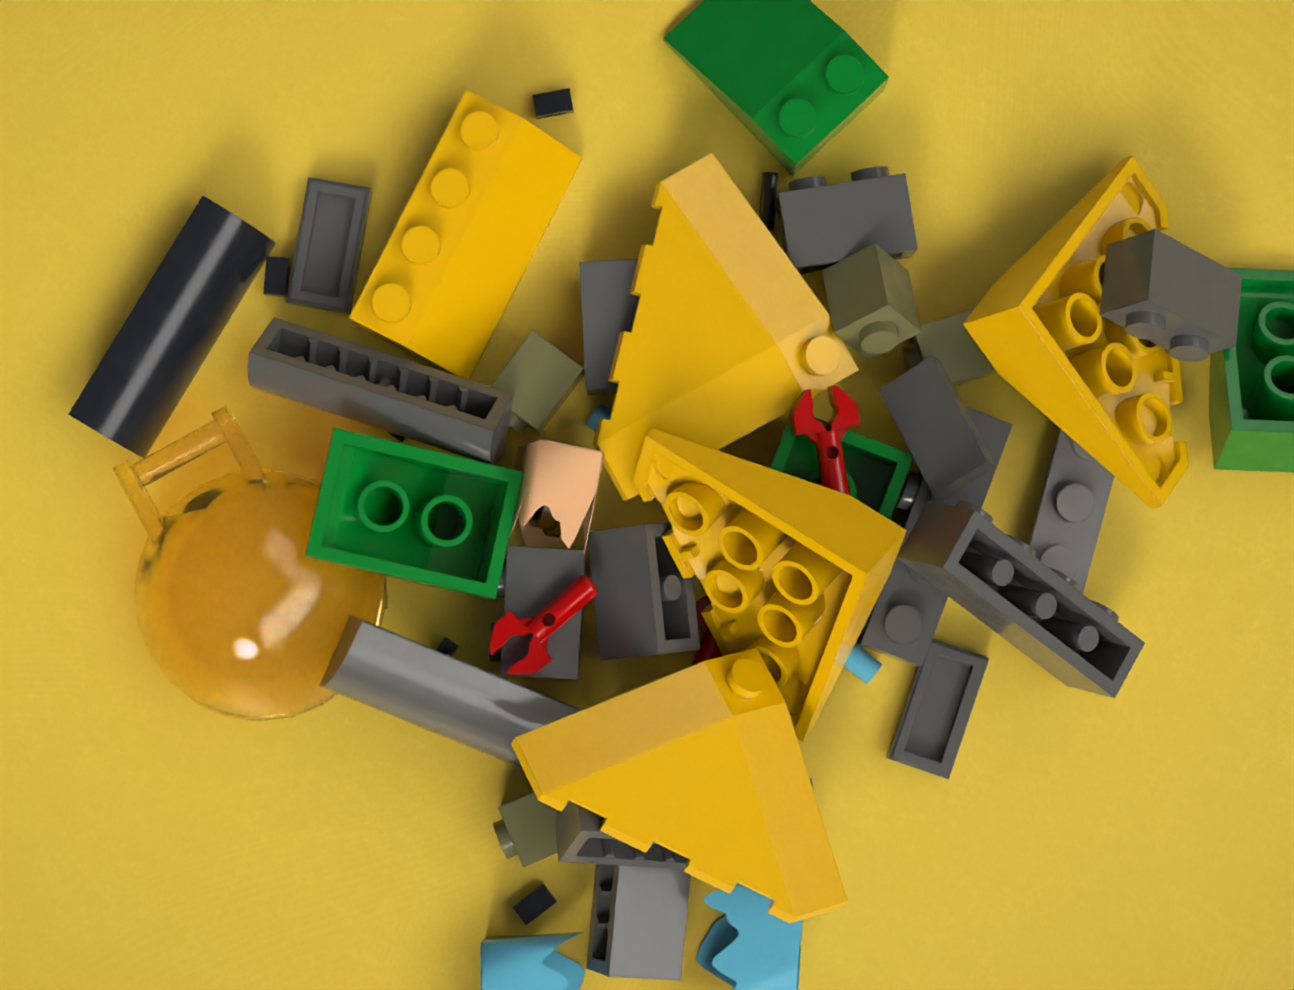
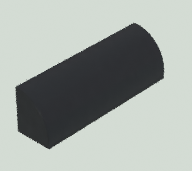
(172, 327)

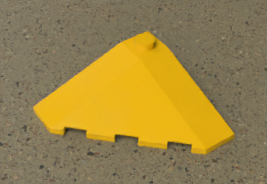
(718, 327)
(1070, 362)
(777, 557)
(703, 771)

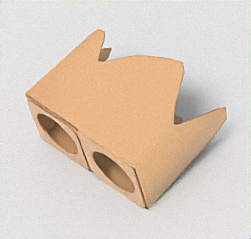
(561, 479)

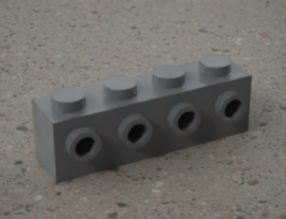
(1021, 597)
(909, 604)

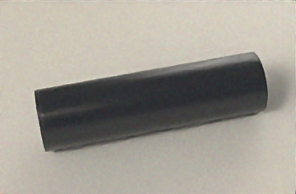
(768, 199)

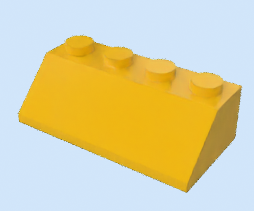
(466, 236)

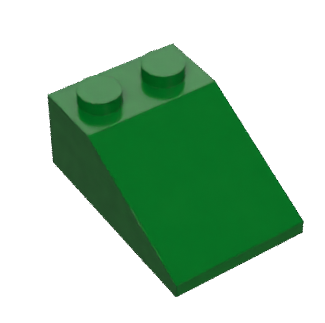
(779, 71)
(1255, 379)
(413, 514)

